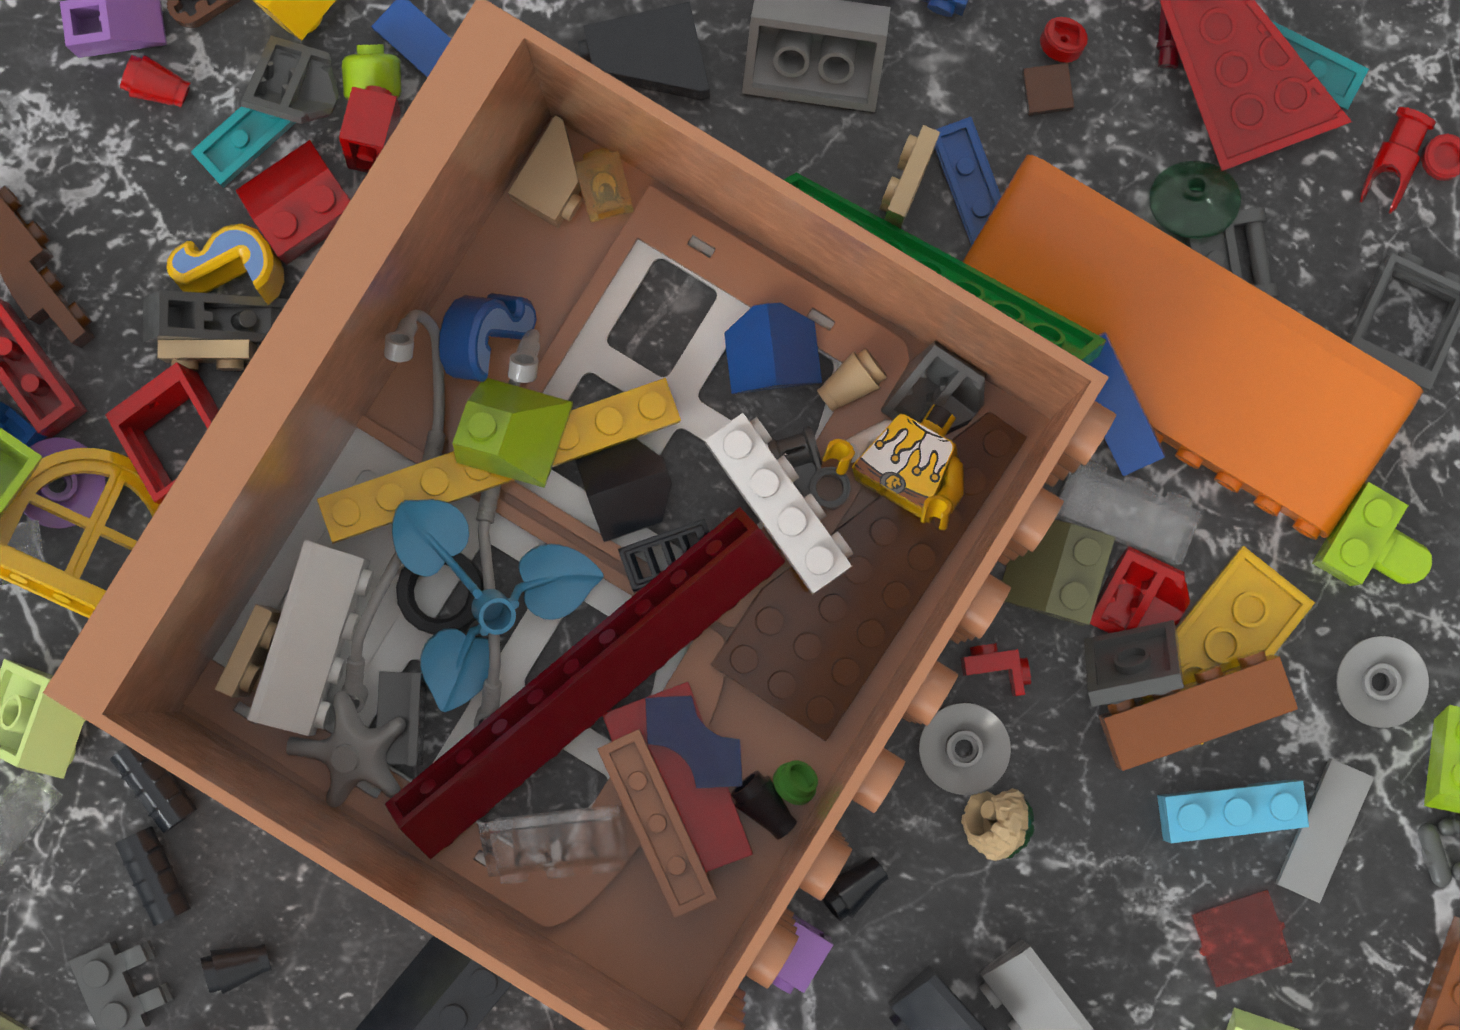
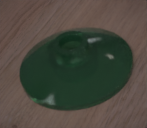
(1195, 213)

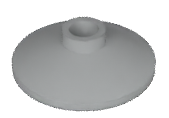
(1405, 682)
(989, 749)

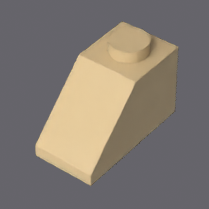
(549, 178)

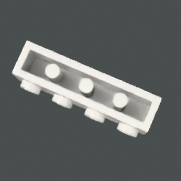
(778, 503)

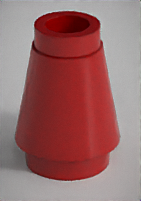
(153, 82)

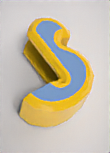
(224, 257)

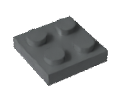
(1133, 663)

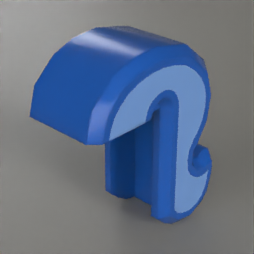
(469, 324)

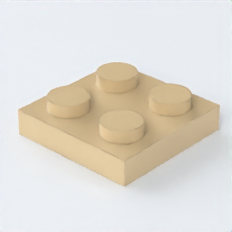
(913, 162)
(250, 653)

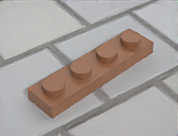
(657, 823)

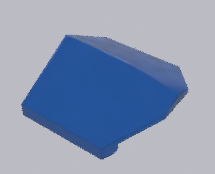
(772, 350)

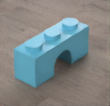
(1233, 811)

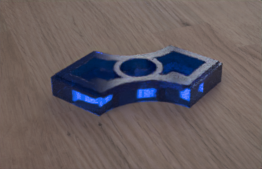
(711, 757)

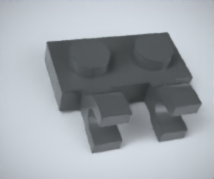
(110, 991)

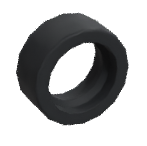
(413, 614)

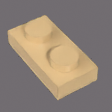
(227, 354)

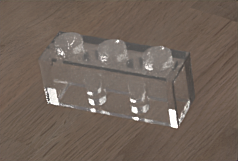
(1129, 512)

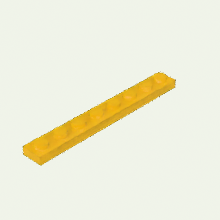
(441, 478)

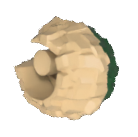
(998, 823)

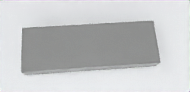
(1330, 820)

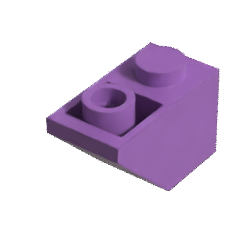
(112, 25)

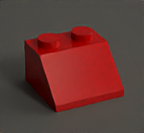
(295, 202)

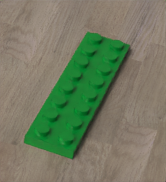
(1038, 318)

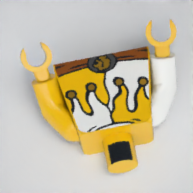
(907, 463)

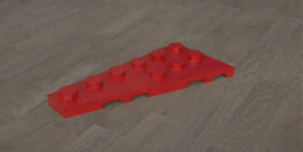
(1247, 79)

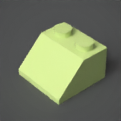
(34, 727)

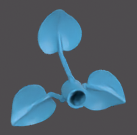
(553, 587)

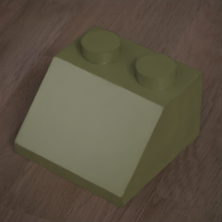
(1061, 573)

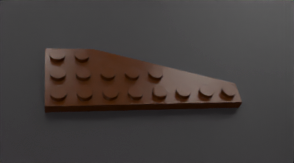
(820, 648)

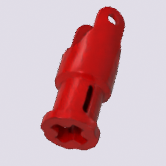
(1400, 152)

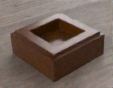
(1048, 89)

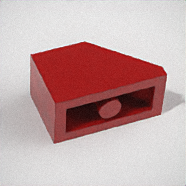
(368, 125)

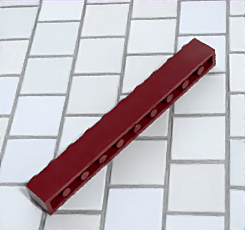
(584, 683)

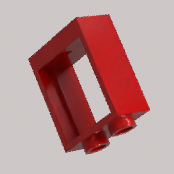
(149, 406)

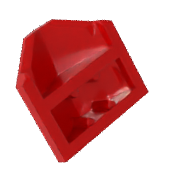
(1140, 594)

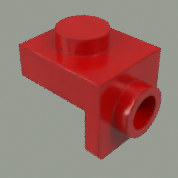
(988, 659)

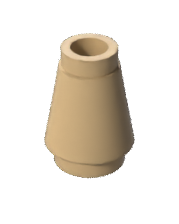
(852, 380)

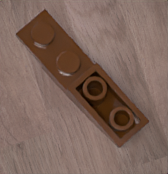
(35, 289)

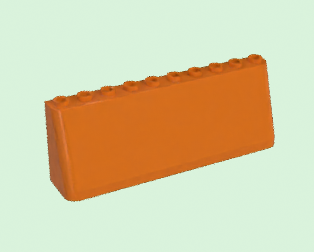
(1207, 353)

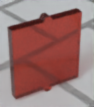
(1241, 938)

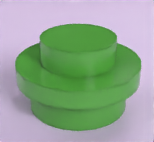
(795, 782)

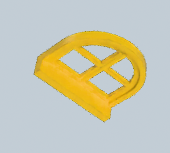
(44, 579)

